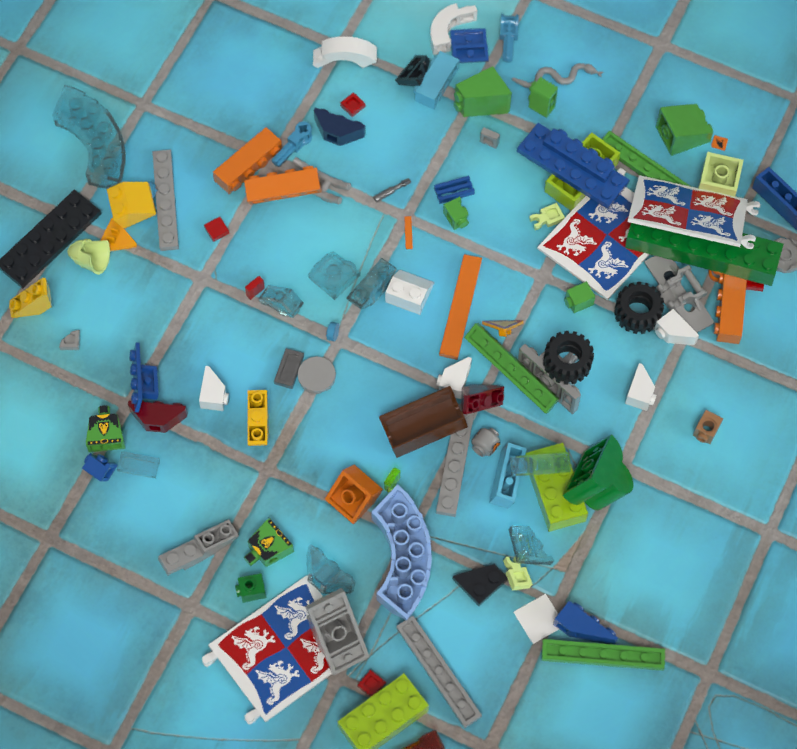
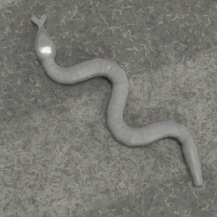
(564, 81)

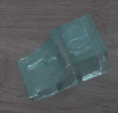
(282, 300)

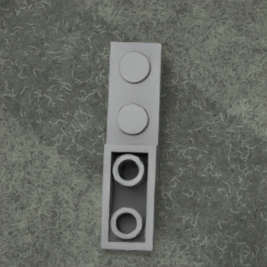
(198, 549)

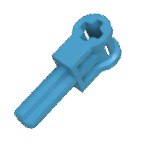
(508, 34)
(299, 138)

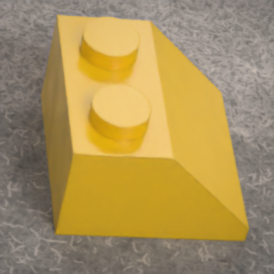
(131, 203)

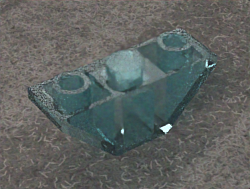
(372, 285)
(540, 464)
(326, 574)

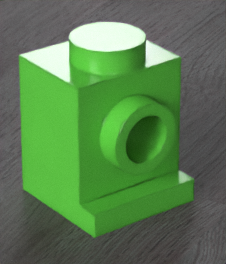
(456, 214)

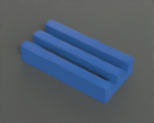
(453, 186)

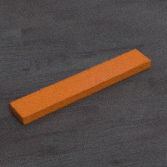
(460, 307)

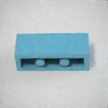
(436, 79)
(505, 485)

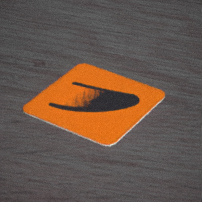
(719, 143)

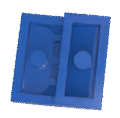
(469, 45)

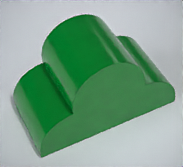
(599, 476)

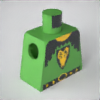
(104, 431)
(268, 545)

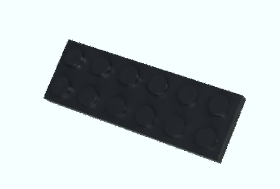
(48, 238)

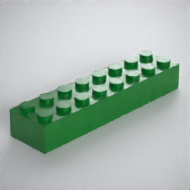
(749, 264)

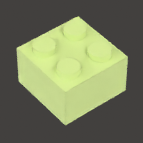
(721, 174)

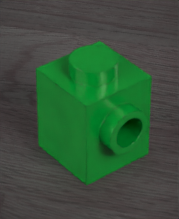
(251, 588)

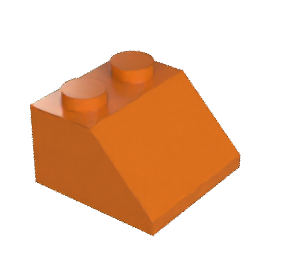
(353, 493)

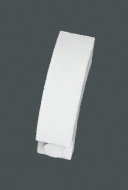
(445, 21)
(345, 48)

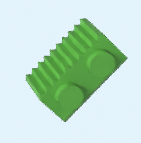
(542, 97)

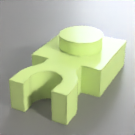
(549, 215)
(517, 575)

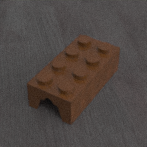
(423, 421)

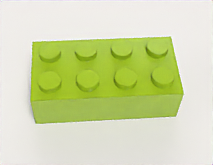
(567, 194)
(549, 490)
(383, 715)

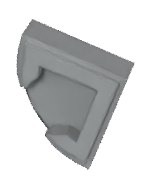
(71, 341)

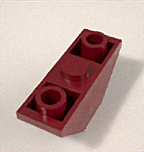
(481, 397)
(159, 416)

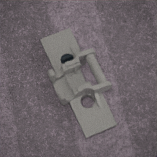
(674, 295)

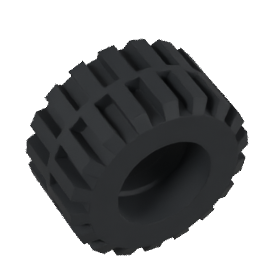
(639, 294)
(568, 343)

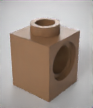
(711, 420)

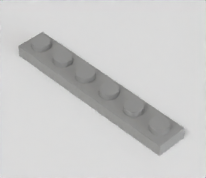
(165, 200)
(454, 469)
(439, 672)

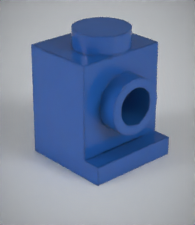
(99, 467)

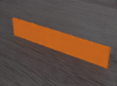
(408, 232)

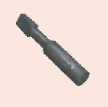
(387, 192)

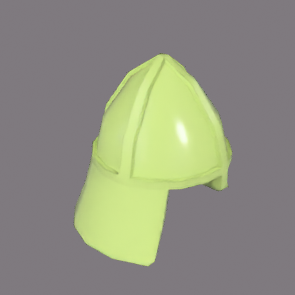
(90, 254)

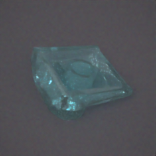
(333, 274)

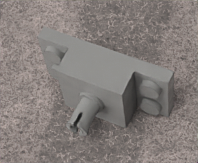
(568, 394)
(336, 631)

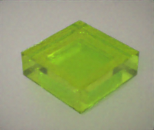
(392, 480)

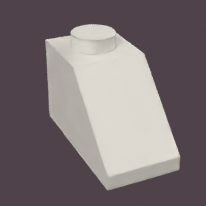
(675, 329)
(455, 376)
(641, 390)
(213, 392)

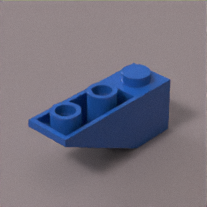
(579, 625)

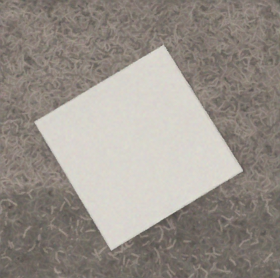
(537, 618)

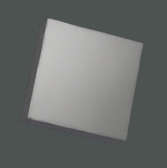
(489, 137)

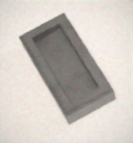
(289, 368)

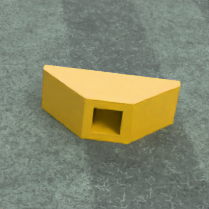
(32, 300)
(257, 418)

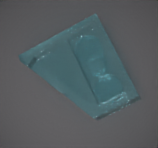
(527, 547)

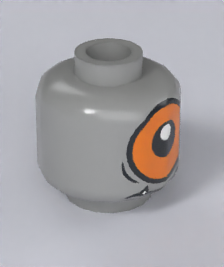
(485, 442)

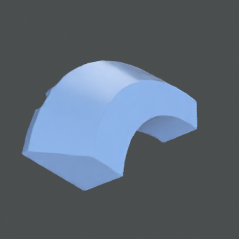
(409, 551)

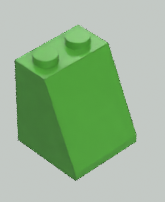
(482, 95)
(683, 127)

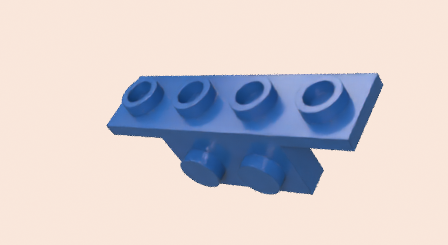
(144, 379)

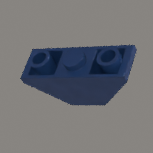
(338, 128)

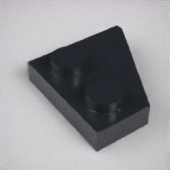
(414, 71)
(481, 582)

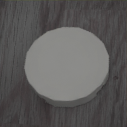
(788, 256)
(316, 375)

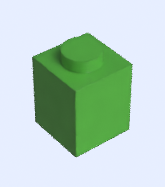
(579, 297)

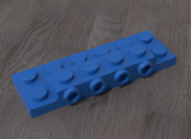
(574, 164)

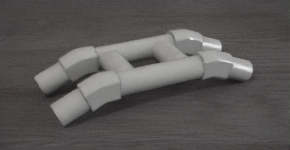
(328, 180)

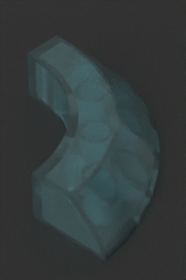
(97, 132)

